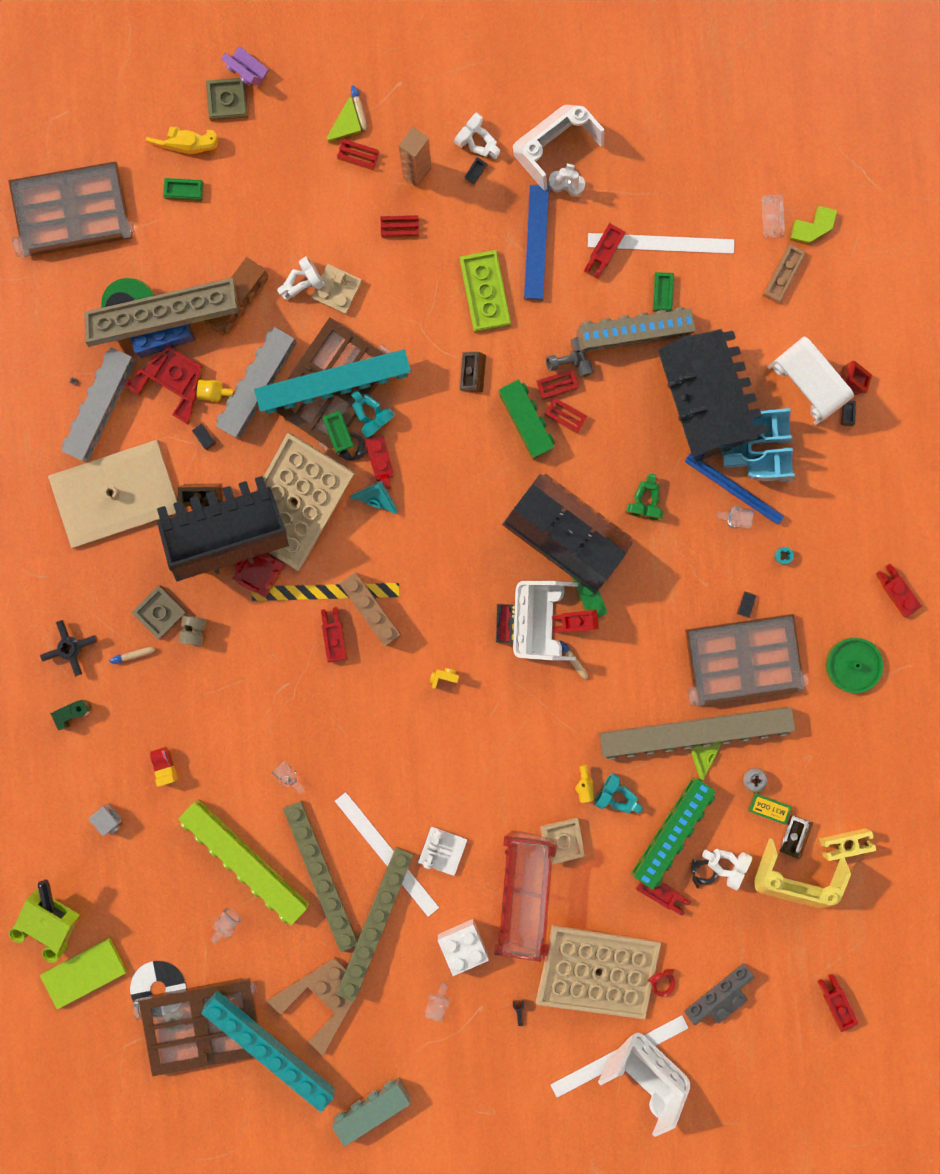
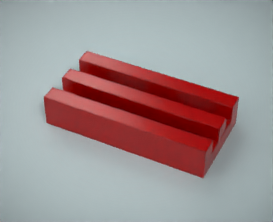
(341, 156)
(409, 218)
(555, 377)
(561, 421)

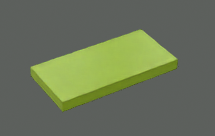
(485, 291)
(83, 973)

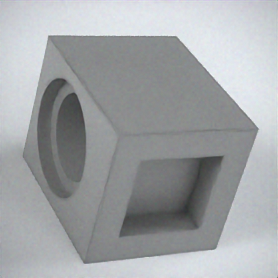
(106, 820)

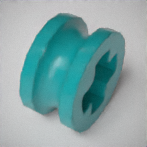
(790, 555)

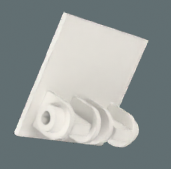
(442, 851)

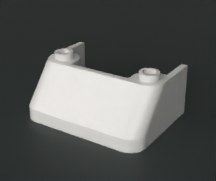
(530, 146)
(814, 378)
(534, 619)
(655, 1074)

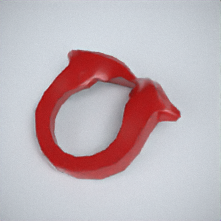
(654, 978)

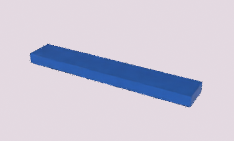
(536, 243)

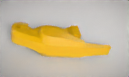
(187, 141)

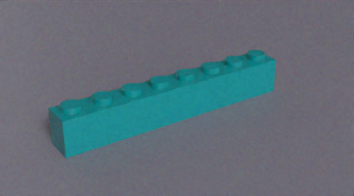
(332, 380)
(268, 1051)

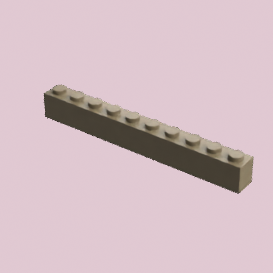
(696, 731)

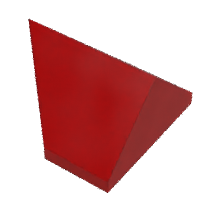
(856, 377)

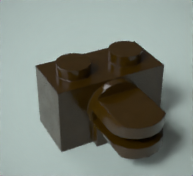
(188, 491)

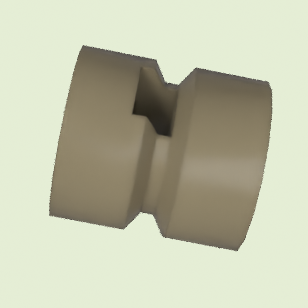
(193, 637)

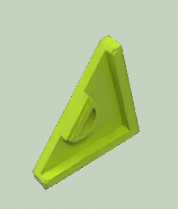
(346, 123)
(704, 757)

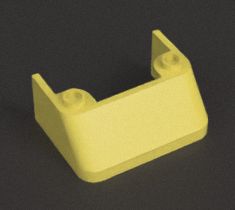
(773, 883)

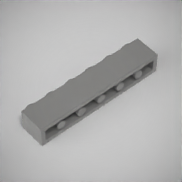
(261, 373)
(98, 405)

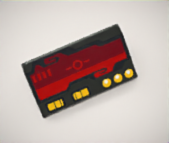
(505, 623)

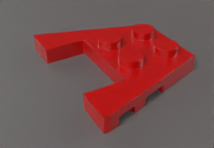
(176, 374)

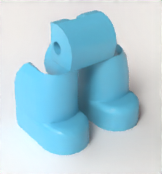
(771, 464)

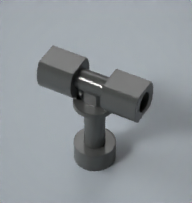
(576, 358)

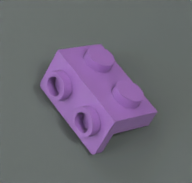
(246, 65)

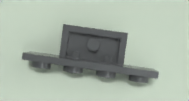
(722, 998)

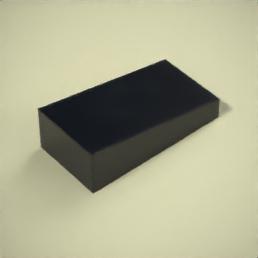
(475, 170)
(849, 413)
(203, 436)
(746, 604)

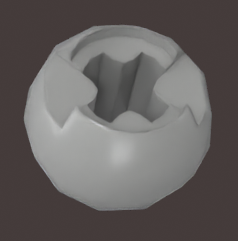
(758, 786)

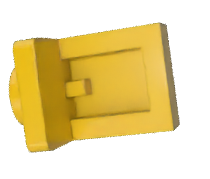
(448, 674)

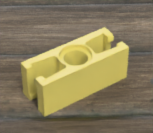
(854, 849)

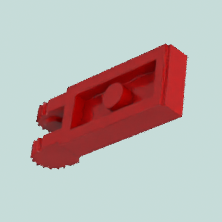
(605, 248)
(899, 592)
(577, 621)
(333, 637)
(664, 896)
(838, 1005)

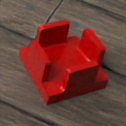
(258, 576)

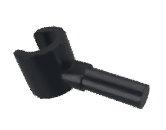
(519, 1012)

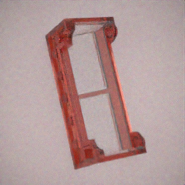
(525, 896)

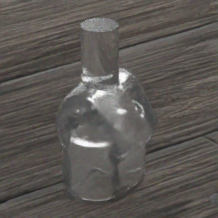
(738, 518)
(287, 776)
(225, 924)
(437, 1004)

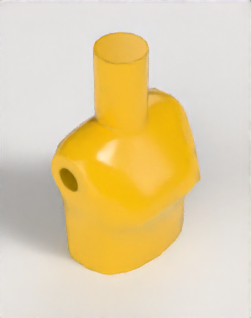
(212, 390)
(585, 786)

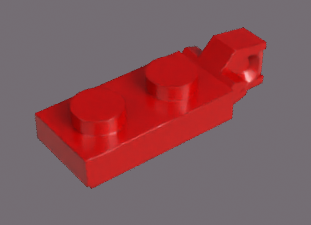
(380, 459)

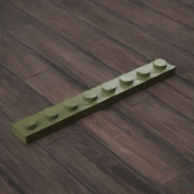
(320, 876)
(374, 924)

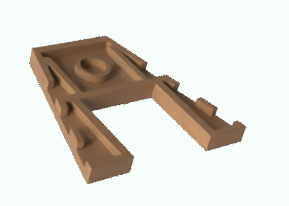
(324, 984)

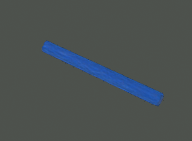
(735, 489)

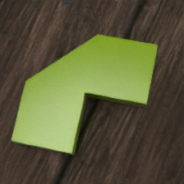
(808, 232)

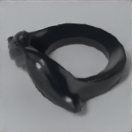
(360, 450)
(697, 880)

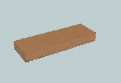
(784, 273)

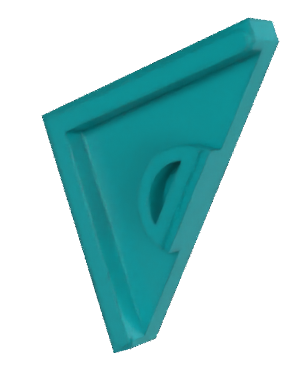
(376, 496)

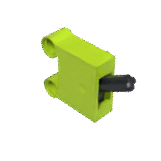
(46, 922)

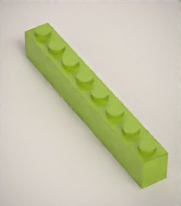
(244, 862)

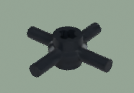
(64, 643)

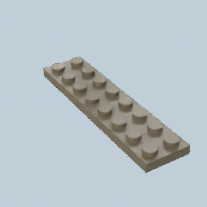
(160, 312)

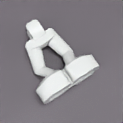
(472, 127)
(567, 180)
(308, 270)
(740, 867)

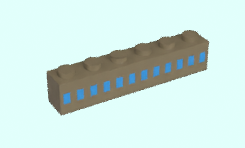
(635, 330)

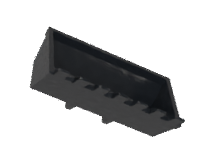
(710, 393)
(222, 531)
(568, 533)

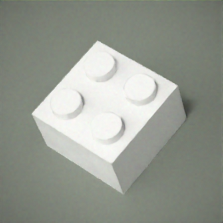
(463, 947)

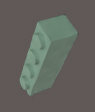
(371, 1111)

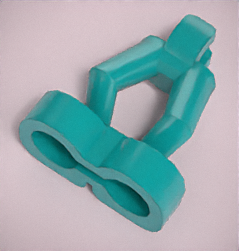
(381, 416)
(611, 786)

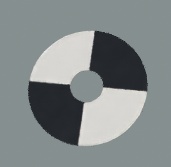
(153, 972)

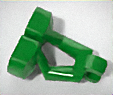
(639, 509)

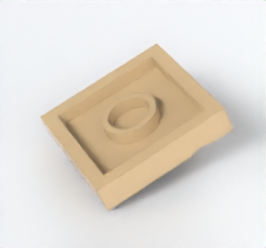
(339, 289)
(566, 837)

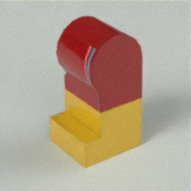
(163, 766)

